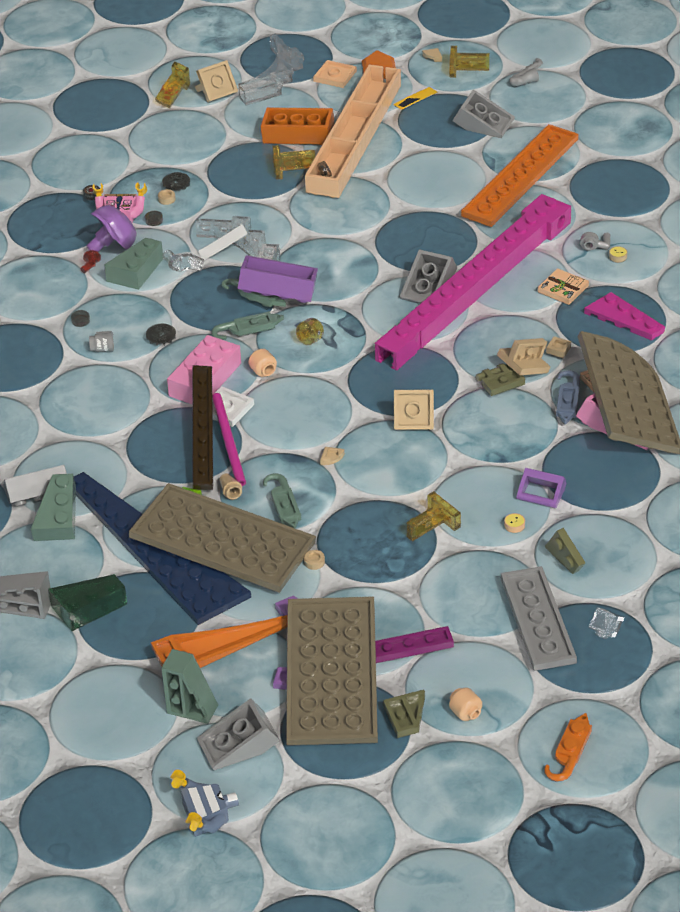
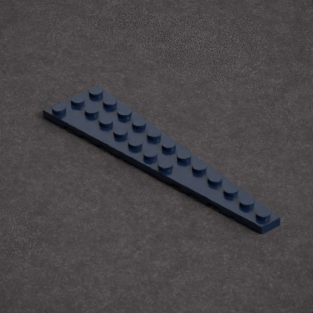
(194, 587)

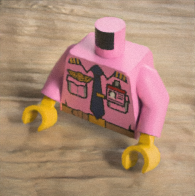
(128, 204)

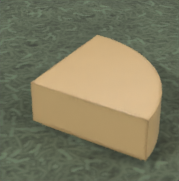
(432, 54)
(331, 455)

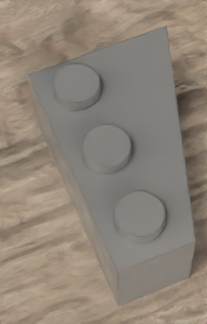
(25, 594)

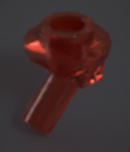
(91, 258)

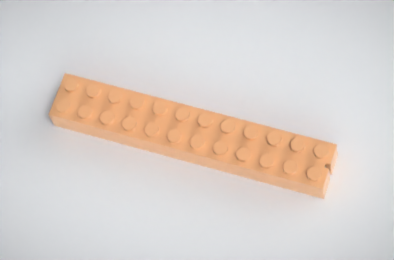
(353, 130)

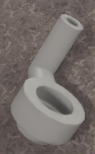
(590, 241)

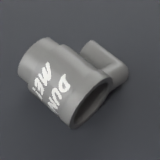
(102, 341)

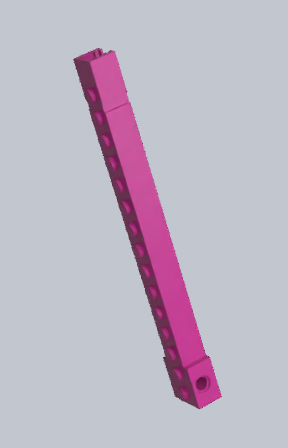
(538, 221)

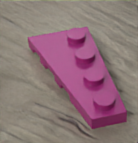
(625, 315)

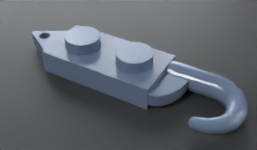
(568, 397)

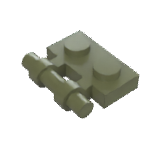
(500, 379)

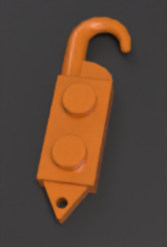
(571, 747)

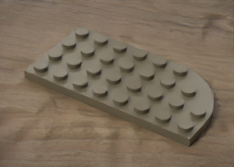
(629, 394)

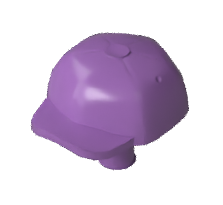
(116, 227)

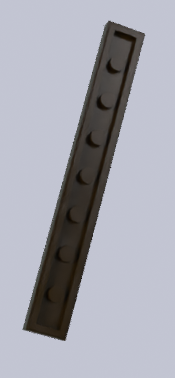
(202, 428)

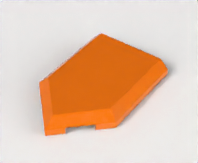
(379, 59)

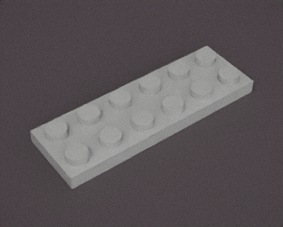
(538, 618)

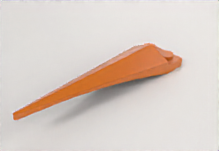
(217, 643)

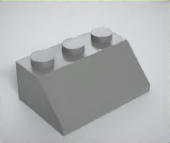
(29, 485)

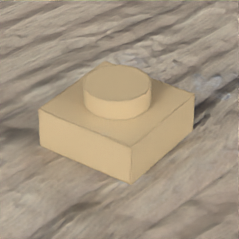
(558, 347)

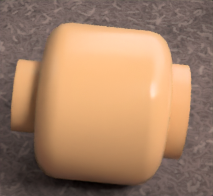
(262, 362)
(465, 704)

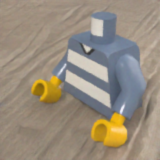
(203, 804)

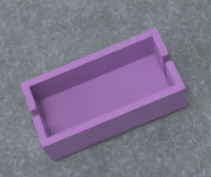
(277, 279)

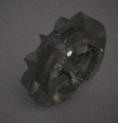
(182, 179)
(154, 334)

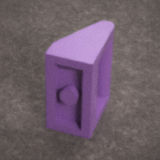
(544, 479)

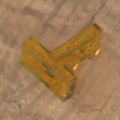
(468, 61)
(174, 85)
(291, 160)
(438, 512)

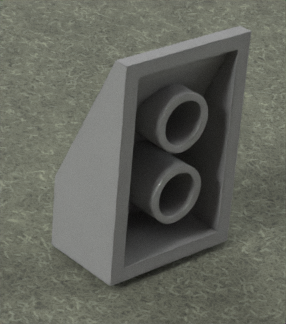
(483, 116)
(427, 275)
(238, 736)

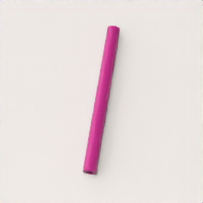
(228, 439)

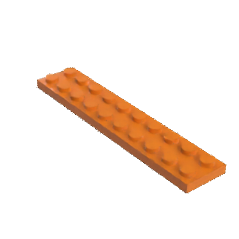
(519, 175)

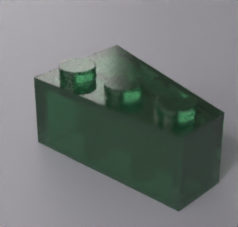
(87, 600)

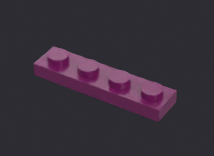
(413, 644)

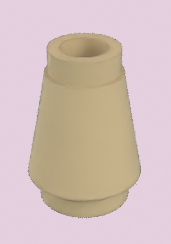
(230, 486)

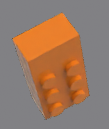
(296, 125)

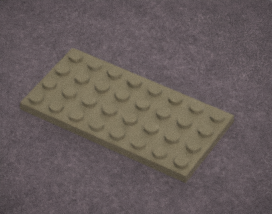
(223, 537)
(331, 671)

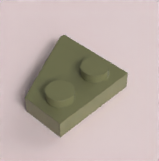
(565, 551)
(405, 712)

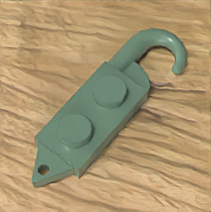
(267, 301)
(248, 324)
(284, 501)

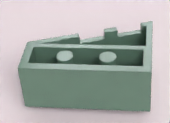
(135, 264)
(57, 510)
(186, 688)

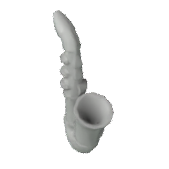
(527, 75)

